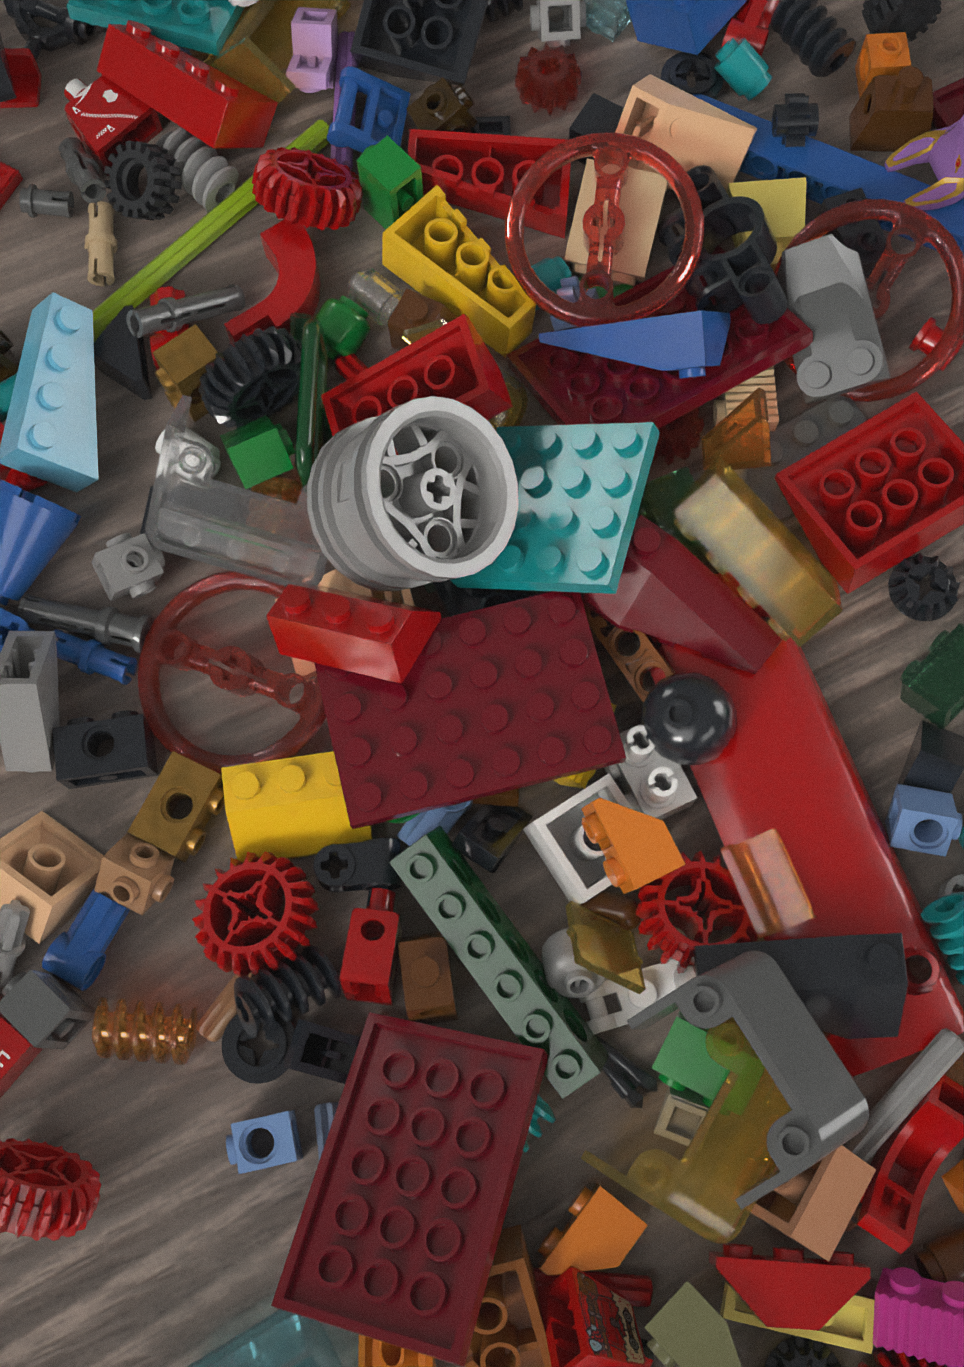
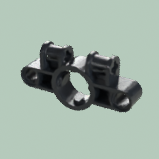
(739, 274)

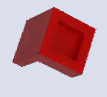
(25, 78)

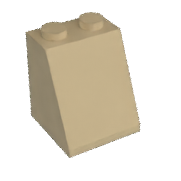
(642, 206)

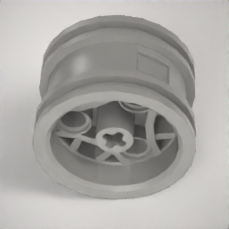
(445, 484)

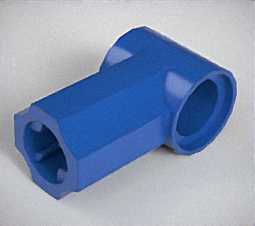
(80, 952)

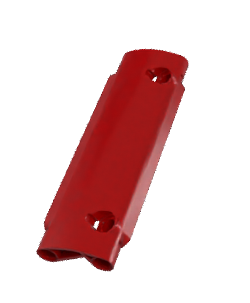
(797, 777)

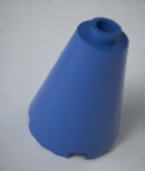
(29, 537)

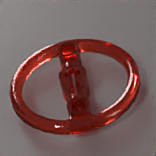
(606, 150)
(923, 229)
(160, 649)

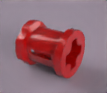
(929, 337)

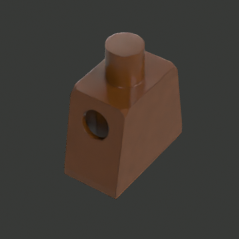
(892, 111)
(427, 978)

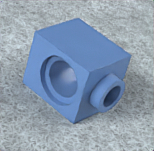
(915, 804)
(286, 1142)

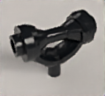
(49, 39)

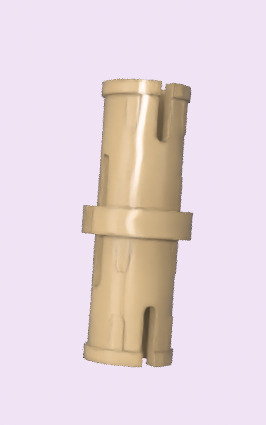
(101, 244)

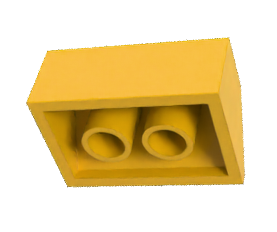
(288, 807)

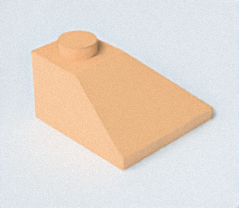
(46, 872)

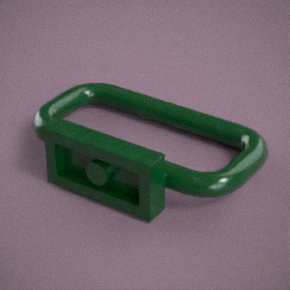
(312, 422)

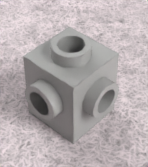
(558, 32)
(119, 577)

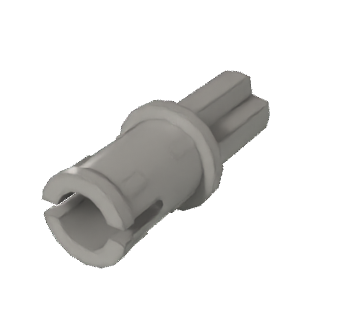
(12, 944)

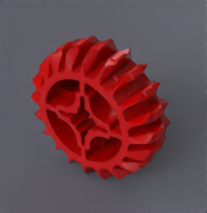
(307, 188)
(255, 887)
(664, 916)
(45, 1190)

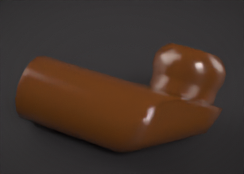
(615, 907)

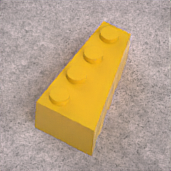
(449, 264)

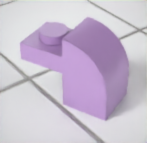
(314, 49)

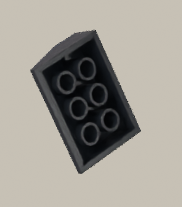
(419, 38)

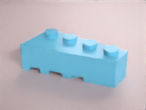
(53, 400)

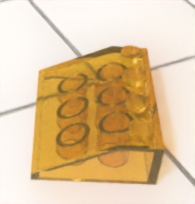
(759, 553)

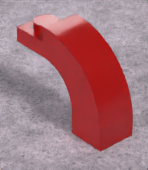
(297, 286)
(909, 1162)

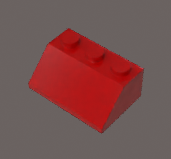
(350, 630)

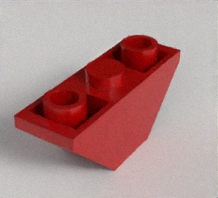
(789, 1288)

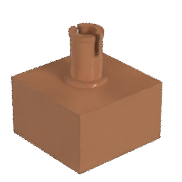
(818, 1202)

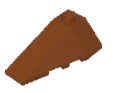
(510, 1315)

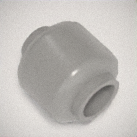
(562, 971)

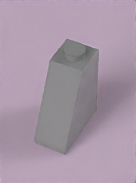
(28, 700)

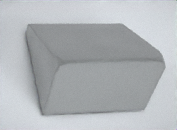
(680, 1115)

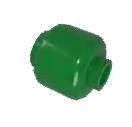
(343, 326)

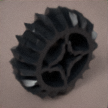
(252, 377)

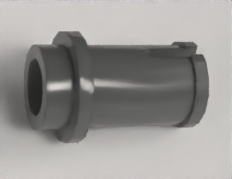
(46, 202)

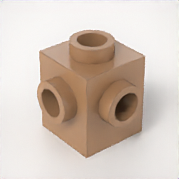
(135, 874)

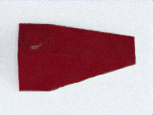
(683, 603)

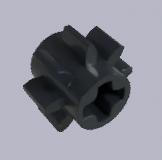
(795, 120)

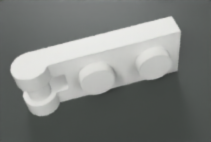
(658, 982)

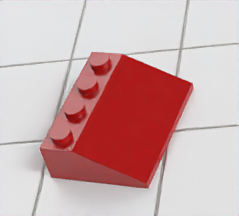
(879, 491)

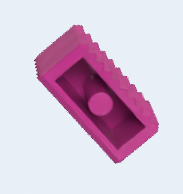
(919, 1317)

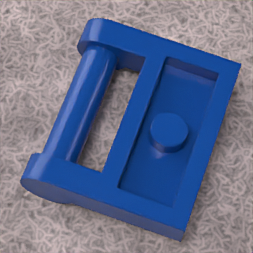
(382, 115)

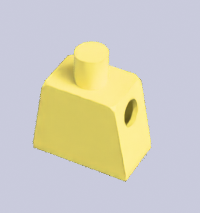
(783, 206)

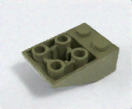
(691, 1333)

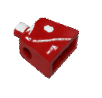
(108, 116)

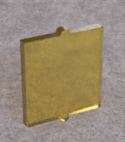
(604, 947)

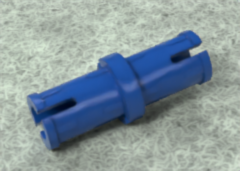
(94, 657)

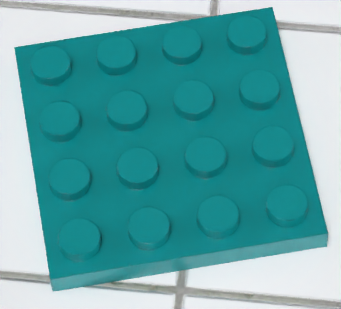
(186, 23)
(574, 506)

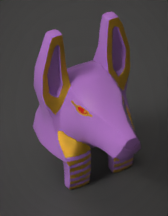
(945, 153)

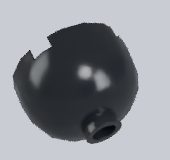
(689, 718)

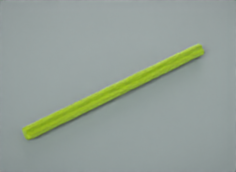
(194, 240)

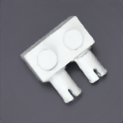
(650, 781)

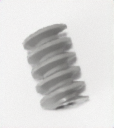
(202, 171)

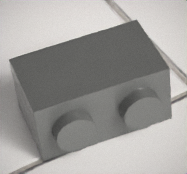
(44, 1009)

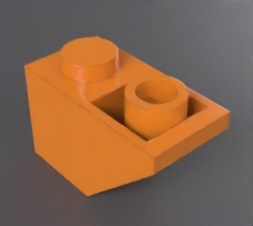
(633, 843)
(594, 1237)

